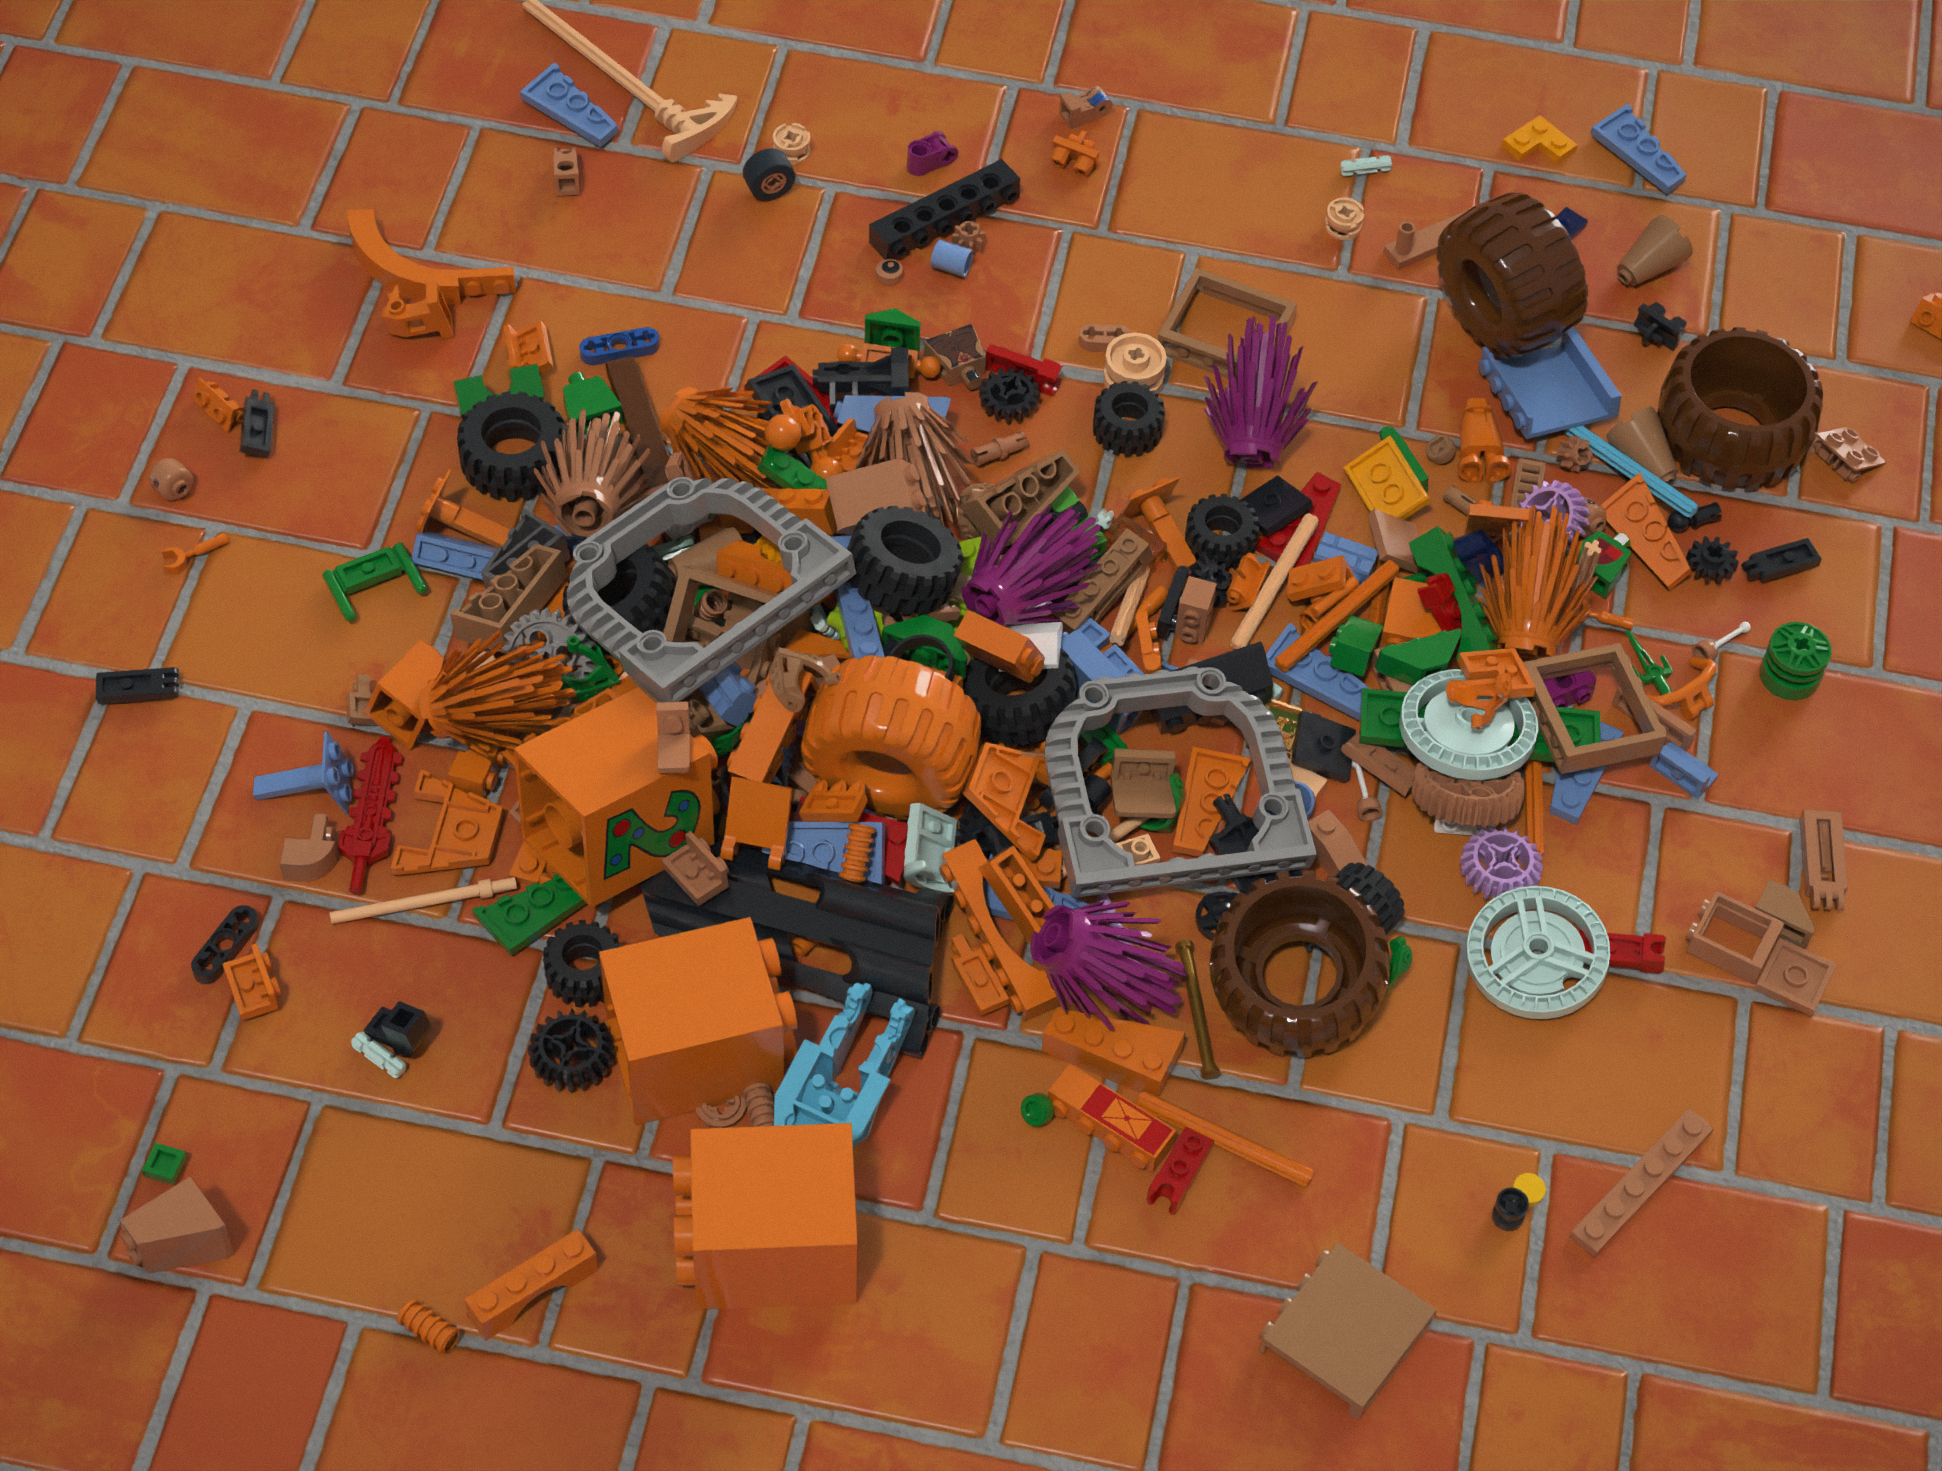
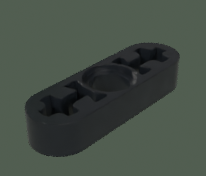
(1089, 760)
(226, 930)

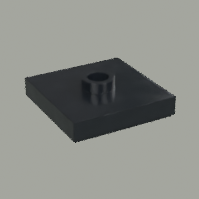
(1277, 504)
(1319, 746)

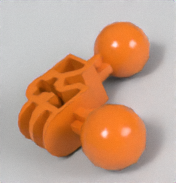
(807, 433)

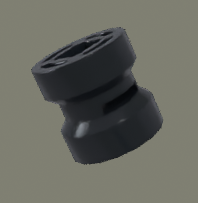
(1513, 1202)

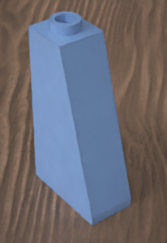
(861, 409)
(1091, 664)

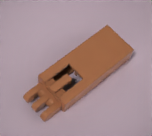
(1823, 852)

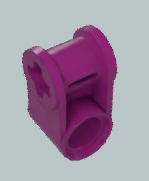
(928, 154)

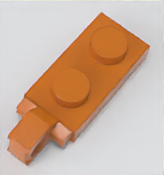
(977, 976)

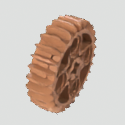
(1468, 800)

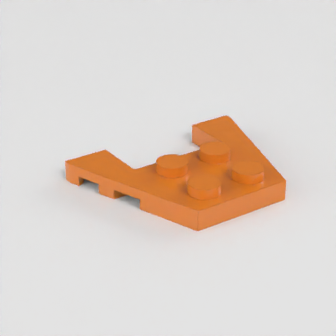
(999, 790)
(462, 834)

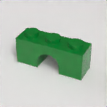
(472, 389)

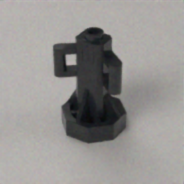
(884, 376)

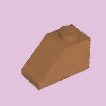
(1787, 907)

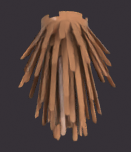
(918, 434)
(590, 479)

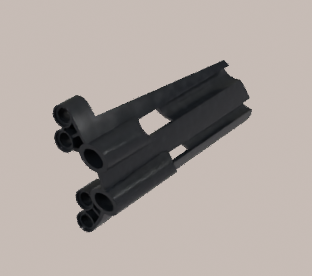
(879, 927)

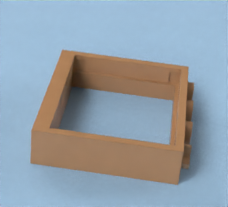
(1206, 355)
(683, 602)
(1565, 754)

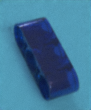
(1475, 549)

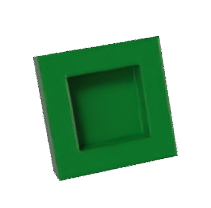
(164, 1163)

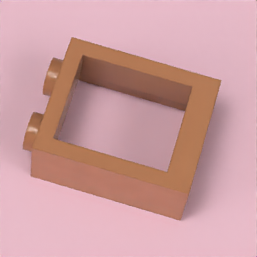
(1742, 917)

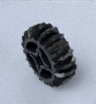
(579, 1065)

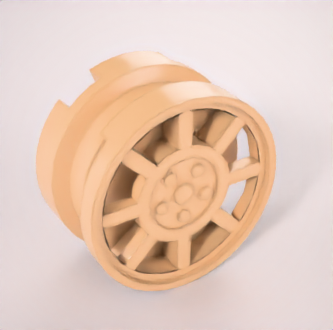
(793, 142)
(1344, 216)

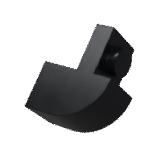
(399, 1028)

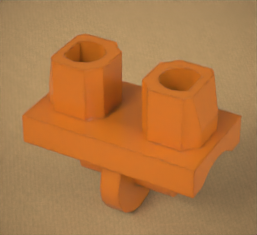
(1078, 149)

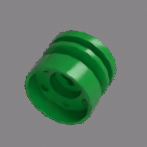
(1795, 661)

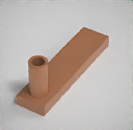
(1413, 245)

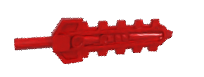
(367, 838)

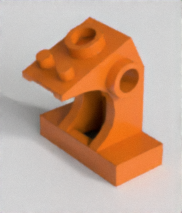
(418, 318)

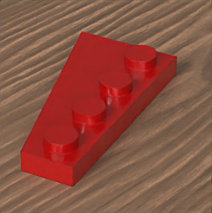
(1323, 494)

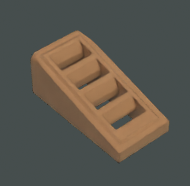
(1526, 471)

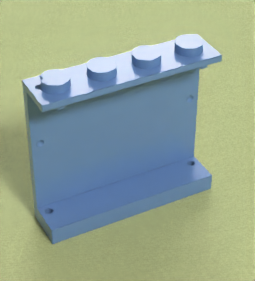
(1552, 387)

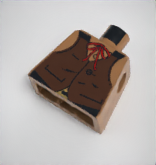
(959, 356)

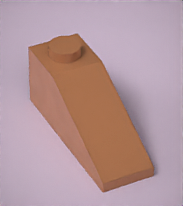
(1333, 843)

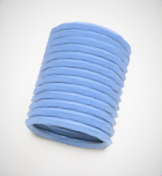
(951, 258)

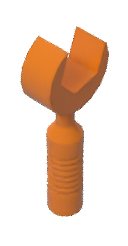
(198, 549)
(1605, 617)

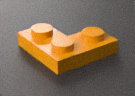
(1542, 136)

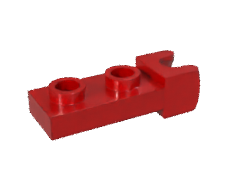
(1043, 372)
(1442, 602)
(1634, 951)
(1180, 1168)

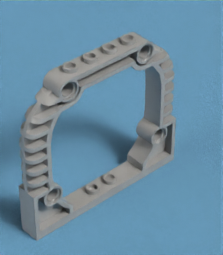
(678, 668)
(1102, 866)

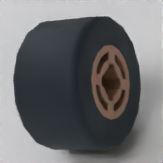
(768, 174)

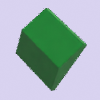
(893, 329)

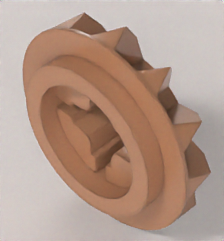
(729, 1117)

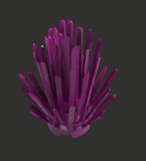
(1254, 406)
(1026, 579)
(1077, 953)

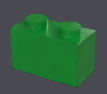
(1354, 645)

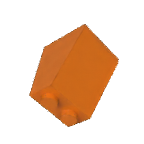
(396, 696)

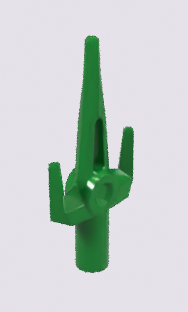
(1653, 672)

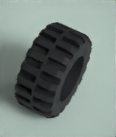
(504, 419)
(904, 560)
(651, 591)
(1022, 716)

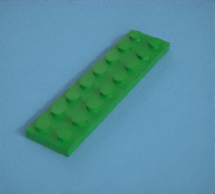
(1382, 710)

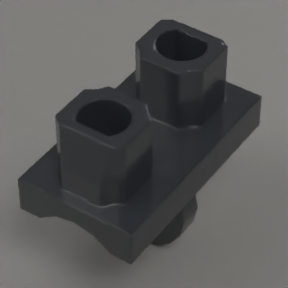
(1659, 328)

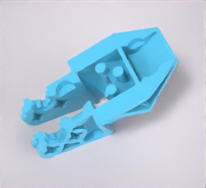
(809, 1088)

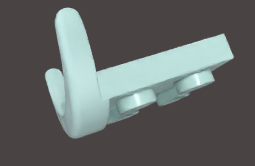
(927, 838)

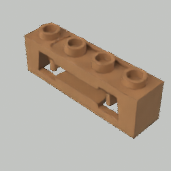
(1107, 581)

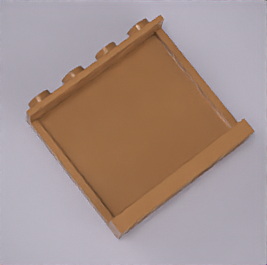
(1348, 1327)

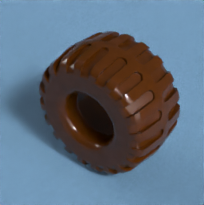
(1512, 275)
(1752, 375)
(1308, 912)

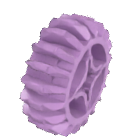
(1559, 496)
(1498, 855)

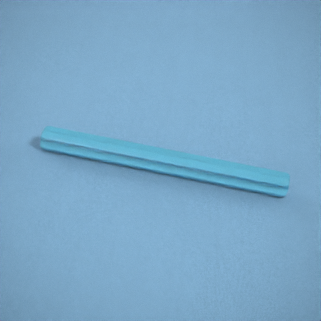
(1631, 468)

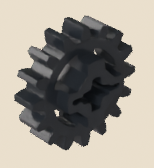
(1009, 394)

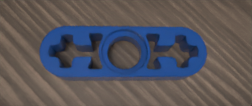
(627, 337)

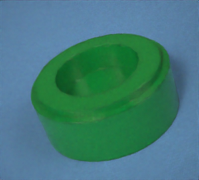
(1037, 1109)

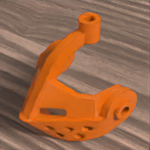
(1467, 692)

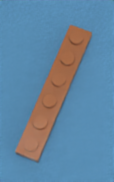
(1641, 1183)

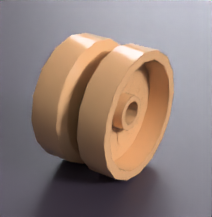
(1135, 359)

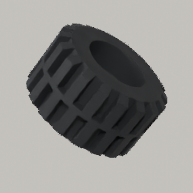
(1126, 435)
(1225, 515)
(1376, 891)
(575, 943)

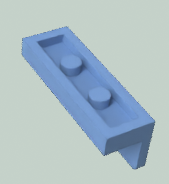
(451, 554)

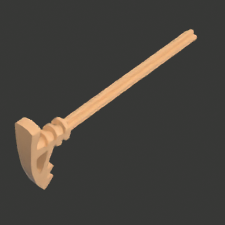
(689, 128)

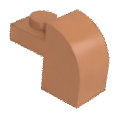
(310, 858)

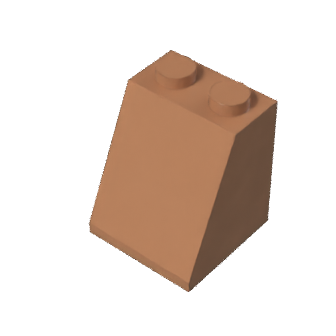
(871, 488)
(175, 1231)

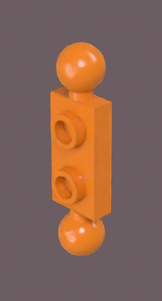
(928, 366)

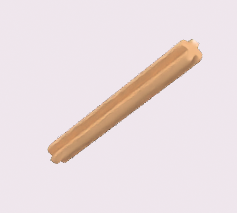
(1274, 581)

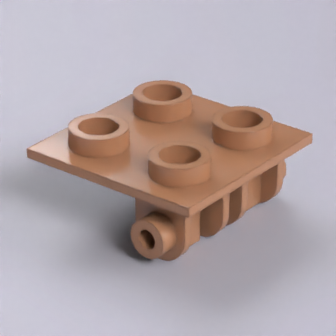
(1846, 452)

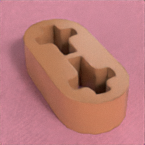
(1102, 334)

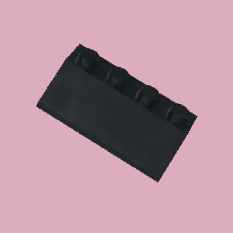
(1241, 666)

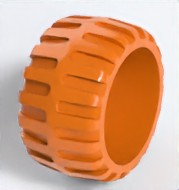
(895, 730)

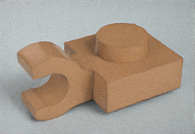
(358, 701)

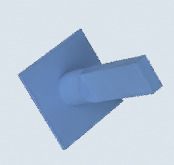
(332, 774)

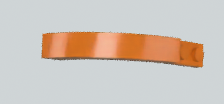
(393, 269)

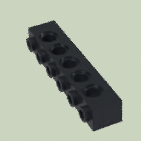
(943, 210)

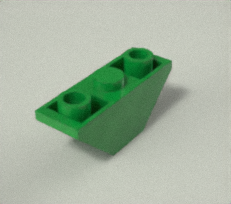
(926, 654)
(1418, 657)

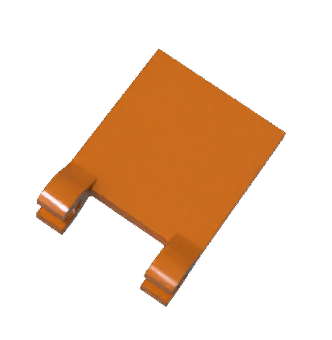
(757, 817)

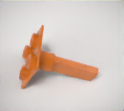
(460, 517)
(1160, 520)

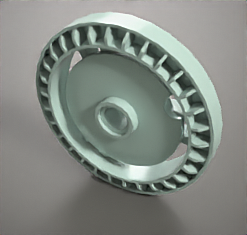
(1450, 742)
(1535, 975)

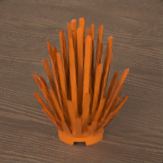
(701, 427)
(1531, 598)
(493, 695)

